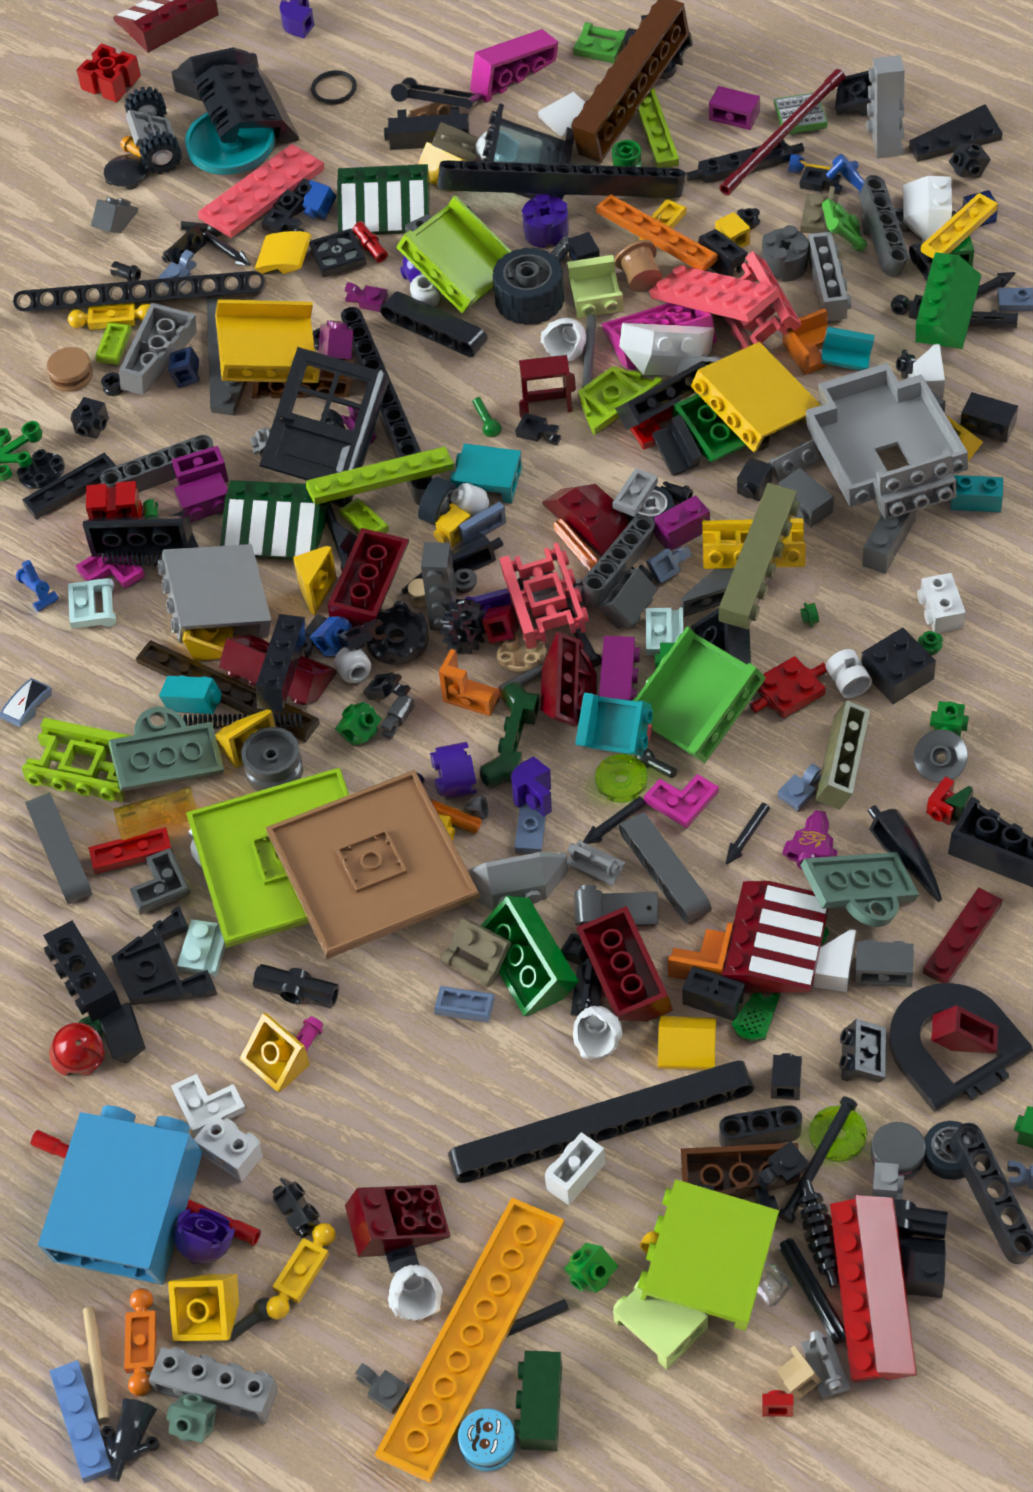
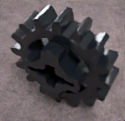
(463, 626)

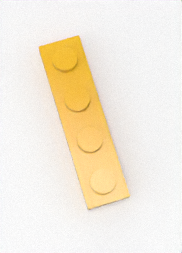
(960, 226)

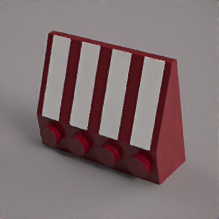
(160, 21)
(775, 938)

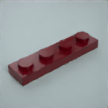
(962, 936)

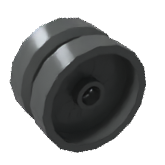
(271, 758)

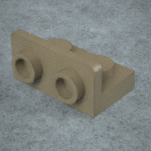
(455, 142)
(813, 215)

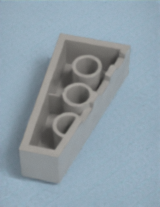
(886, 106)
(159, 335)

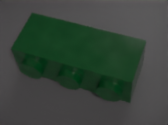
(539, 1400)

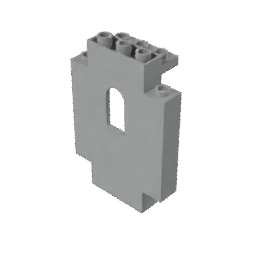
(878, 412)

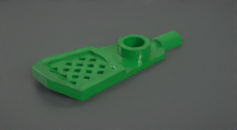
(761, 1006)

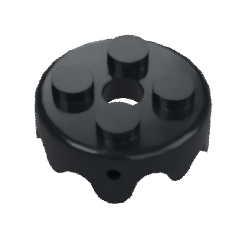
(399, 621)

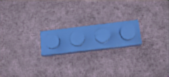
(81, 1421)

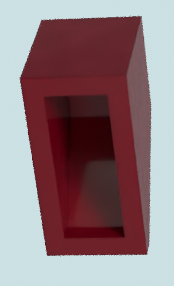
(964, 1031)

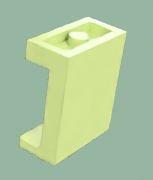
(594, 286)
(660, 1324)

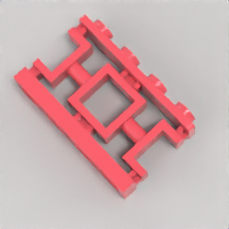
(759, 270)
(524, 599)

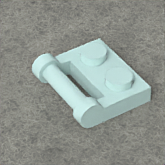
(83, 607)

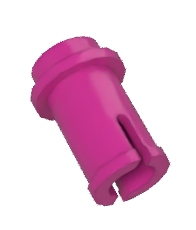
(309, 1031)

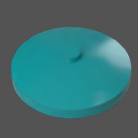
(222, 158)

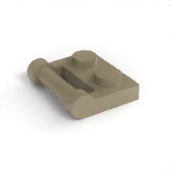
(481, 944)

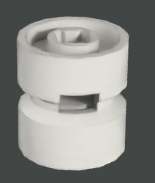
(848, 673)

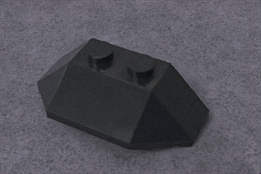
(196, 65)

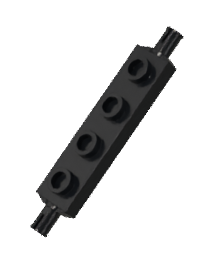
(724, 165)

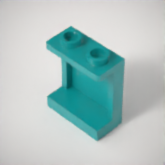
(489, 469)
(614, 725)

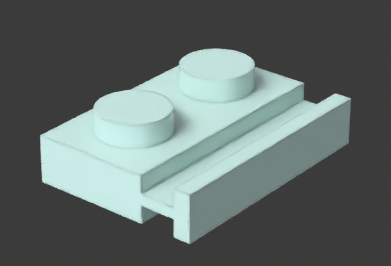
(662, 627)
(202, 948)

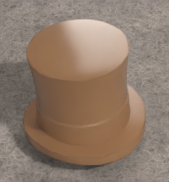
(639, 265)

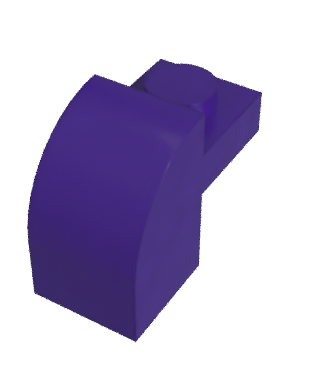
(296, 17)
(531, 785)

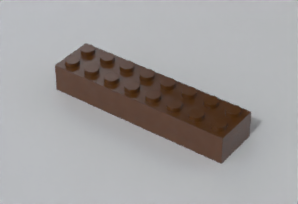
(630, 79)

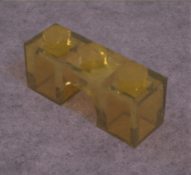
(140, 816)

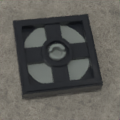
(337, 252)

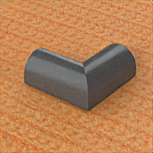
(165, 887)

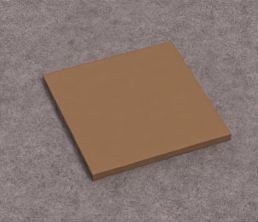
(371, 863)

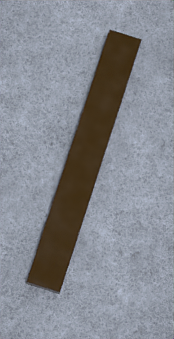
(234, 693)

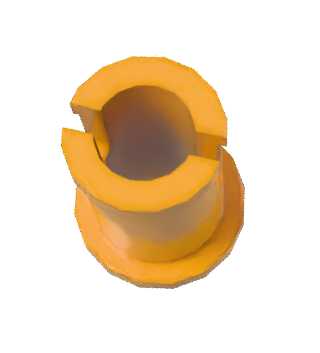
(128, 145)

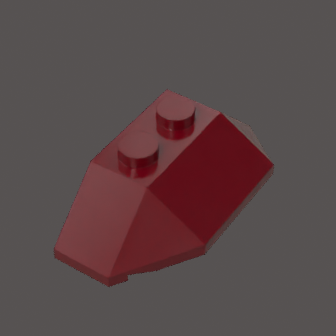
(589, 515)
(565, 679)

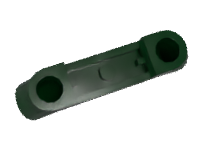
(523, 709)

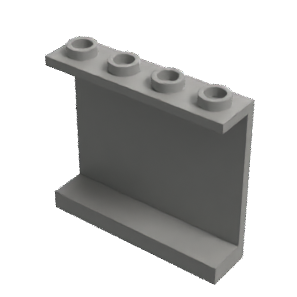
(213, 588)

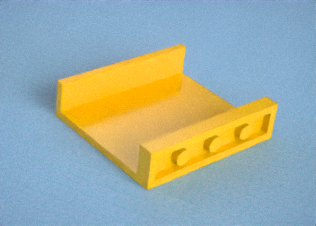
(261, 339)
(753, 394)

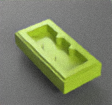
(113, 343)
(360, 516)

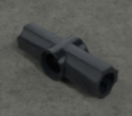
(295, 986)
(919, 1220)

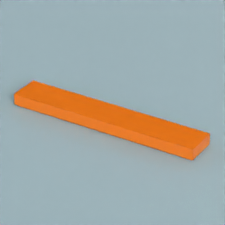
(657, 232)

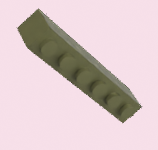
(758, 556)

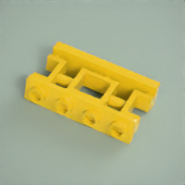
(725, 540)

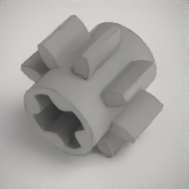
(260, 440)

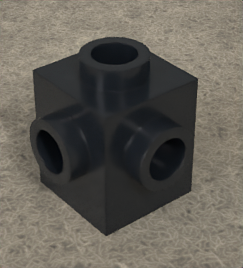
(969, 160)
(89, 418)

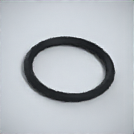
(333, 72)

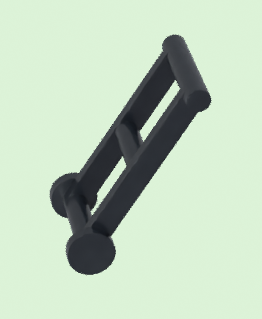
(411, 89)

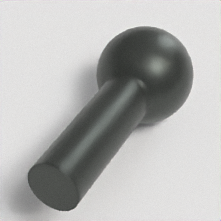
(203, 227)
(649, 760)
(258, 1314)

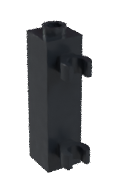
(415, 131)

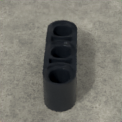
(770, 1118)

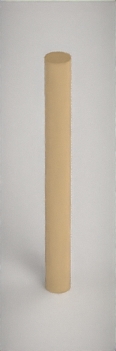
(96, 1365)

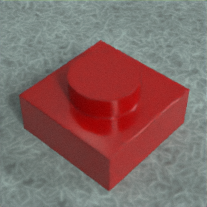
(777, 1404)

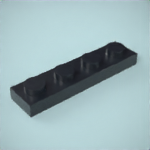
(67, 486)

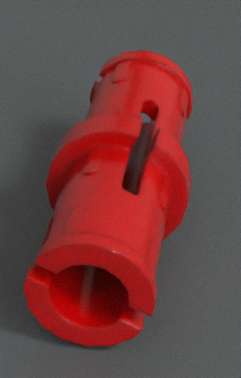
(370, 242)

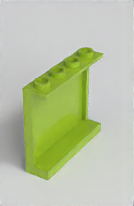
(455, 253)
(709, 1252)

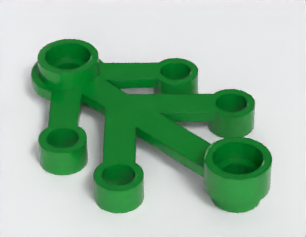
(31, 432)

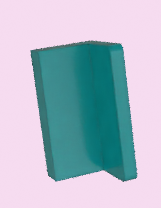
(847, 348)

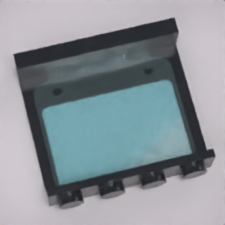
(525, 145)

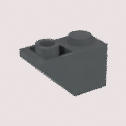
(113, 214)

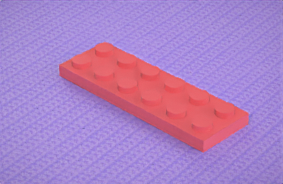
(260, 190)
(714, 293)

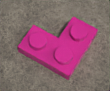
(94, 569)
(682, 805)

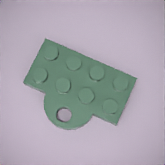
(165, 751)
(861, 885)

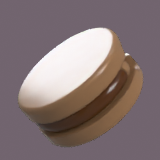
(69, 369)

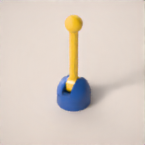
(798, 163)

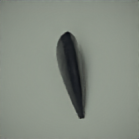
(471, 555)
(897, 836)

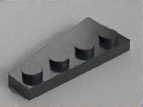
(972, 127)

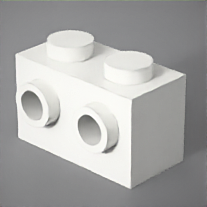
(941, 603)
(229, 1147)
(574, 1168)

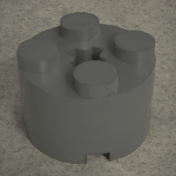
(786, 252)

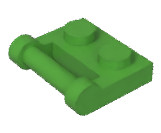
(599, 48)
(844, 224)

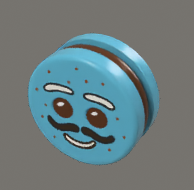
(487, 1439)

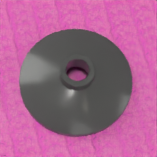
(938, 743)

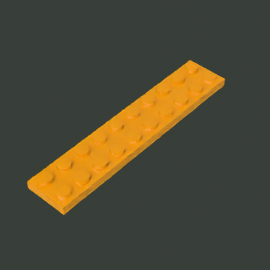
(470, 1340)

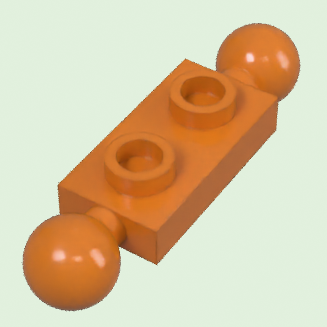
(140, 1341)

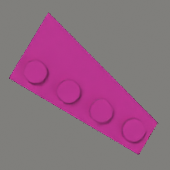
(511, 62)

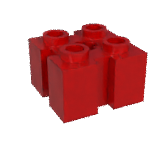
(108, 72)
(113, 501)

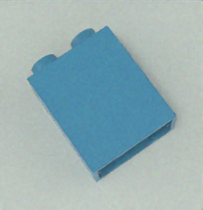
(121, 1195)

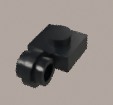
(901, 304)

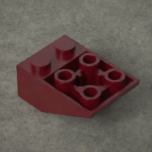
(395, 1218)

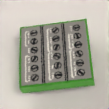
(788, 105)

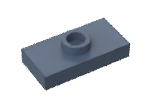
(1015, 299)
(483, 522)
(529, 831)
(464, 1004)

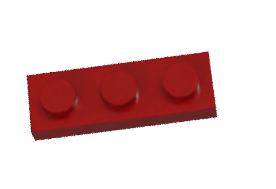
(128, 851)

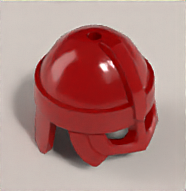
(74, 1058)

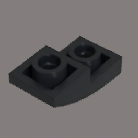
(293, 200)

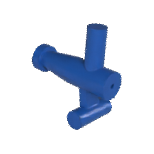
(848, 170)
(29, 577)

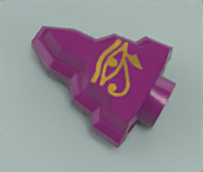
(811, 841)

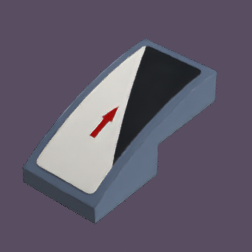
(23, 703)

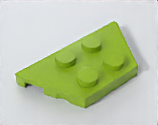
(610, 391)

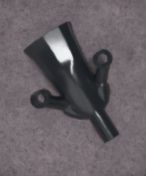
(125, 1444)

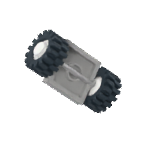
(152, 130)

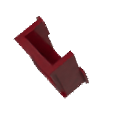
(543, 369)

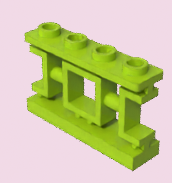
(80, 740)

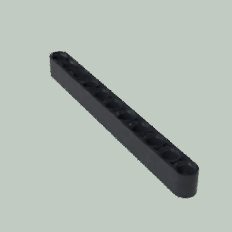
(560, 179)
(128, 289)
(391, 412)
(601, 1121)

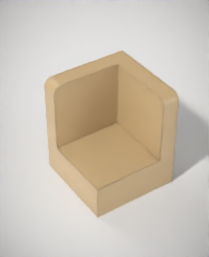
(799, 1374)

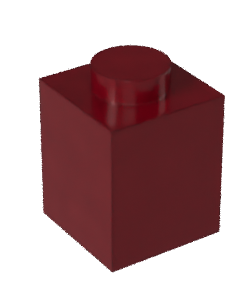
(500, 623)

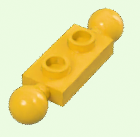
(100, 316)
(300, 1271)

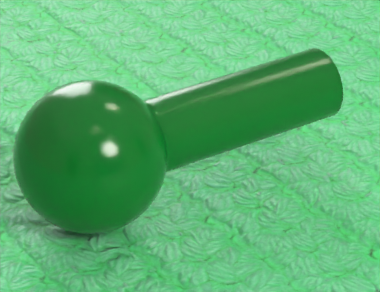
(491, 427)

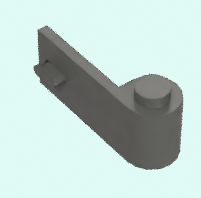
(594, 904)

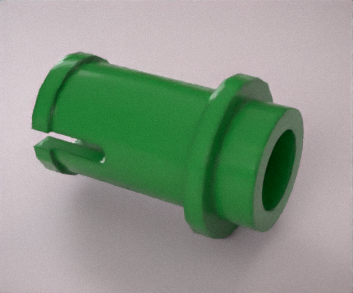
(149, 509)

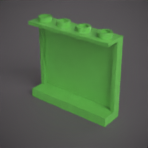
(698, 694)

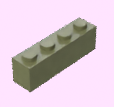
(842, 755)

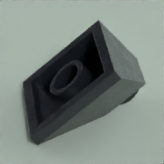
(923, 1266)

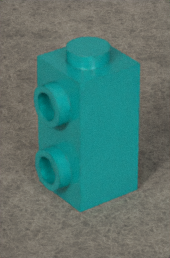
(978, 493)
(190, 694)

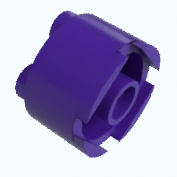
(545, 220)
(454, 771)

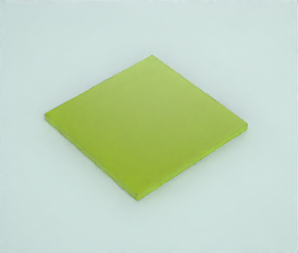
(240, 862)

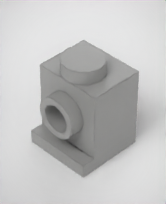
(887, 1181)

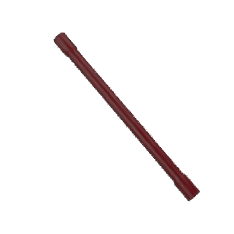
(736, 178)

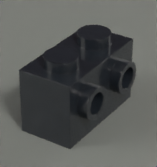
(989, 417)

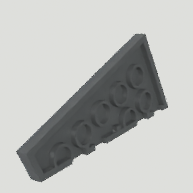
(223, 394)

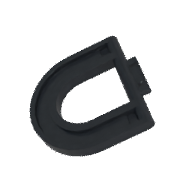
(923, 1070)

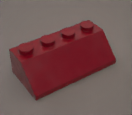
(367, 576)
(245, 656)
(624, 967)

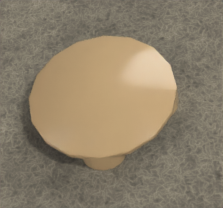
(515, 656)

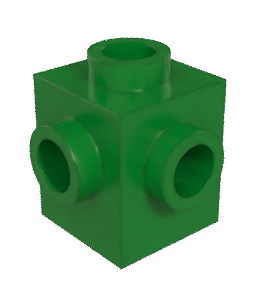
(950, 717)
(358, 723)
(590, 1268)

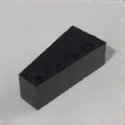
(992, 843)

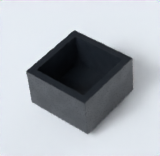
(898, 665)

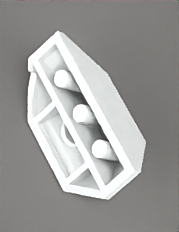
(927, 204)
(662, 347)

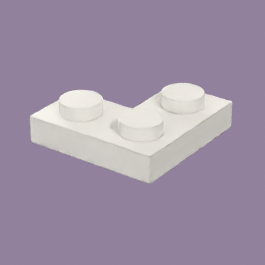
(201, 1108)

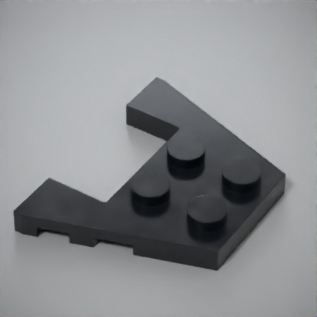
(149, 971)

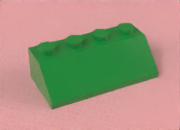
(947, 302)
(534, 963)

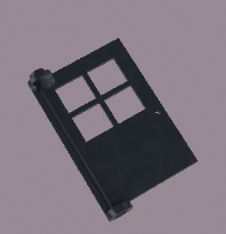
(315, 448)

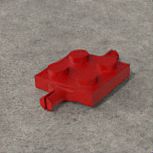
(790, 687)

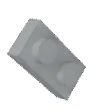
(635, 492)

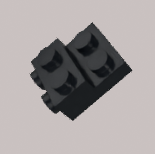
(853, 94)

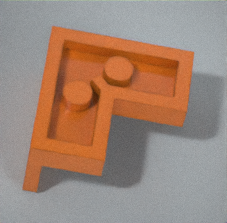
(807, 340)
(463, 692)
(709, 959)

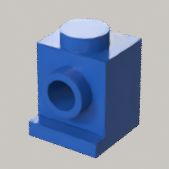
(318, 200)
(326, 635)

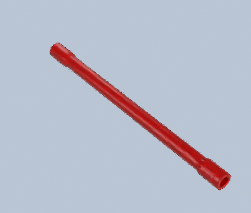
(56, 1147)

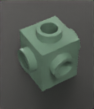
(191, 1418)

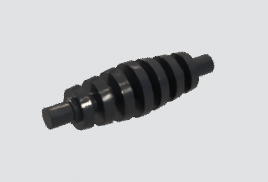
(819, 1232)

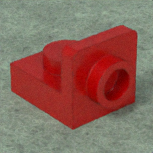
(936, 803)

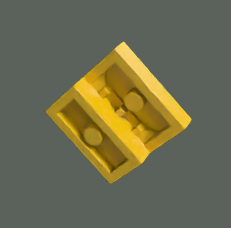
(283, 252)

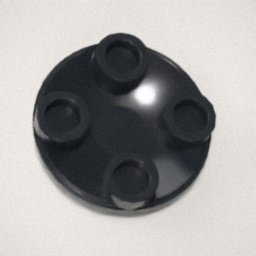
(125, 171)
(42, 471)

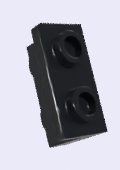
(863, 1051)

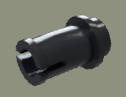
(125, 271)
(678, 492)

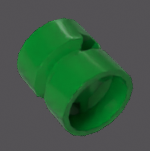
(626, 154)

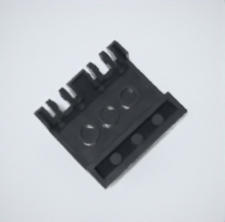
(243, 99)

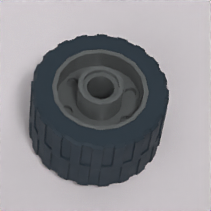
(528, 286)

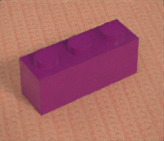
(335, 340)
(618, 668)

